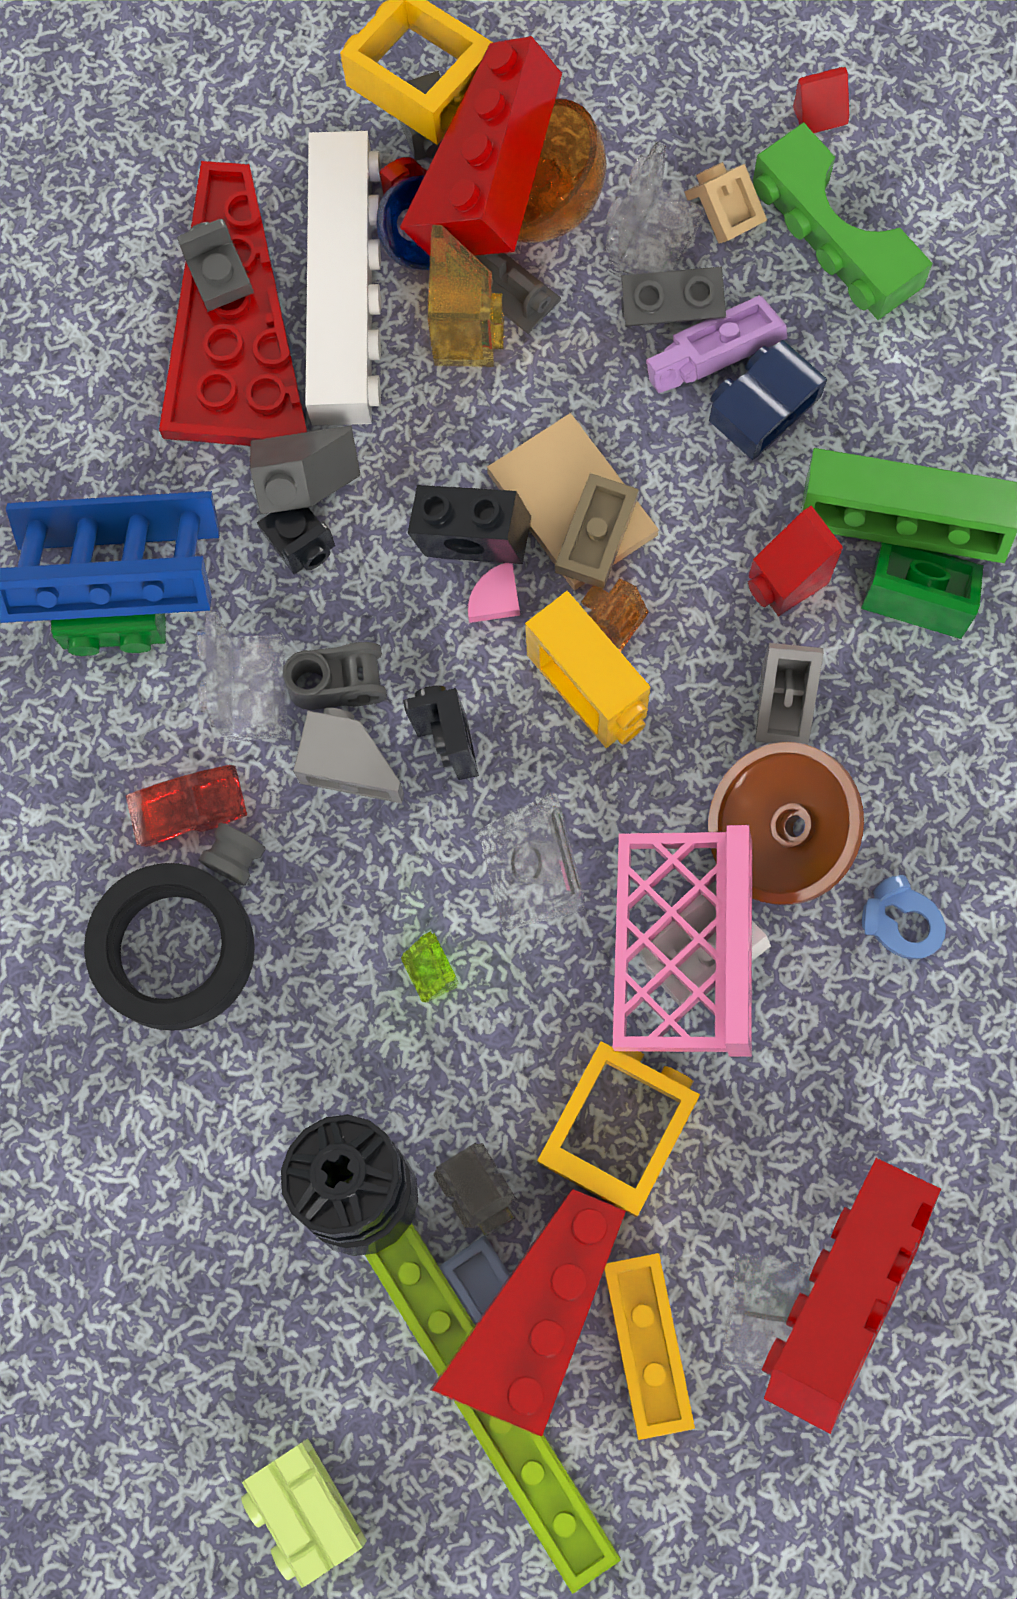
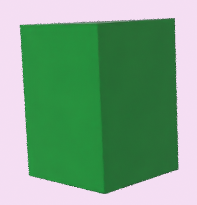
(925, 589)

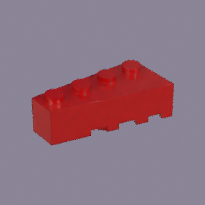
(489, 152)
(850, 1296)
(529, 1331)

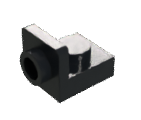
(298, 538)

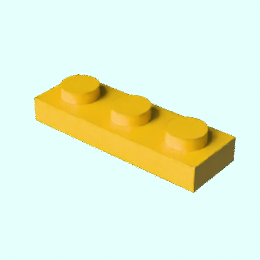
(648, 1346)

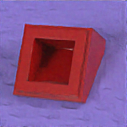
(823, 100)

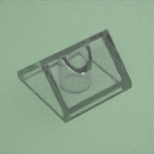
(532, 865)
(759, 1307)

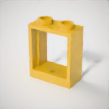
(425, 113)
(588, 670)
(668, 1082)

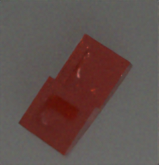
(186, 804)

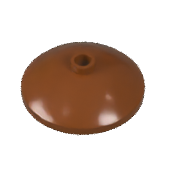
(773, 791)

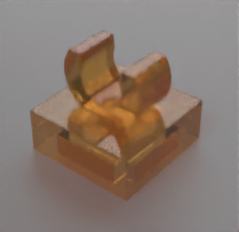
(616, 612)

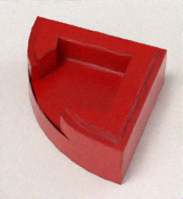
(399, 170)

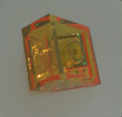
(462, 309)

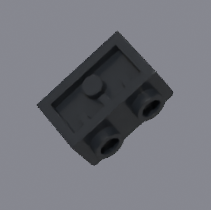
(442, 714)

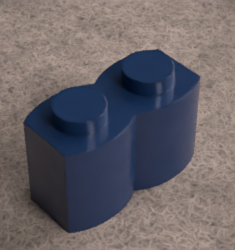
(766, 398)

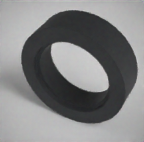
(120, 906)

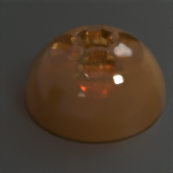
(567, 175)

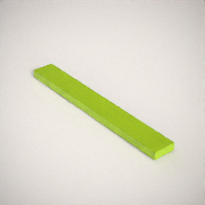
(521, 1458)

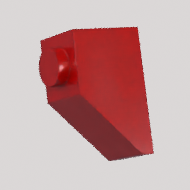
(795, 563)

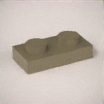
(596, 531)

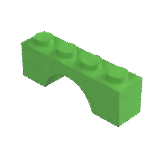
(876, 266)

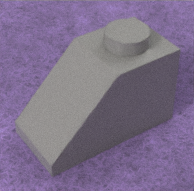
(343, 757)

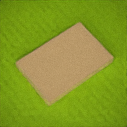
(550, 479)

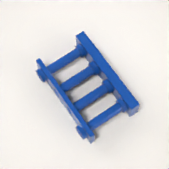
(108, 587)

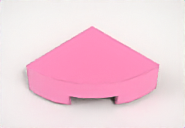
(494, 595)

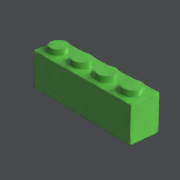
(912, 505)

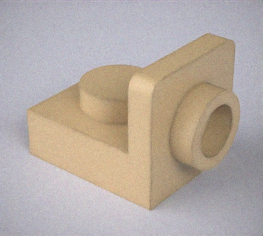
(728, 200)

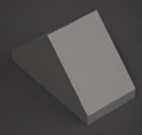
(788, 693)

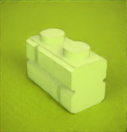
(302, 1514)

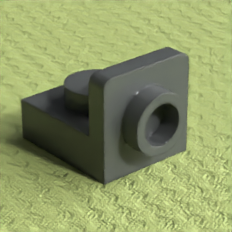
(214, 264)

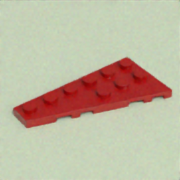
(231, 364)

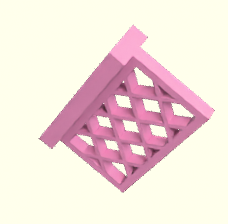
(733, 942)

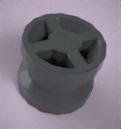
(232, 854)

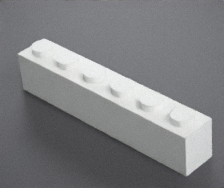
(340, 279)

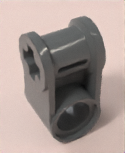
(339, 676)

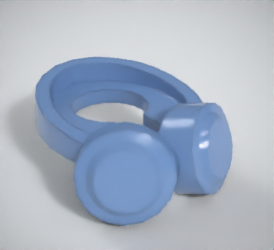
(897, 892)

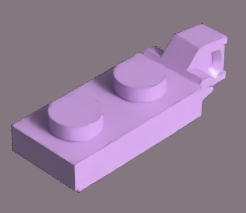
(716, 344)

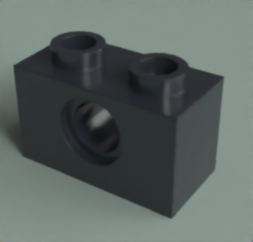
(469, 524)

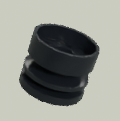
(353, 1215)

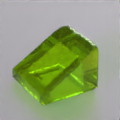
(429, 968)

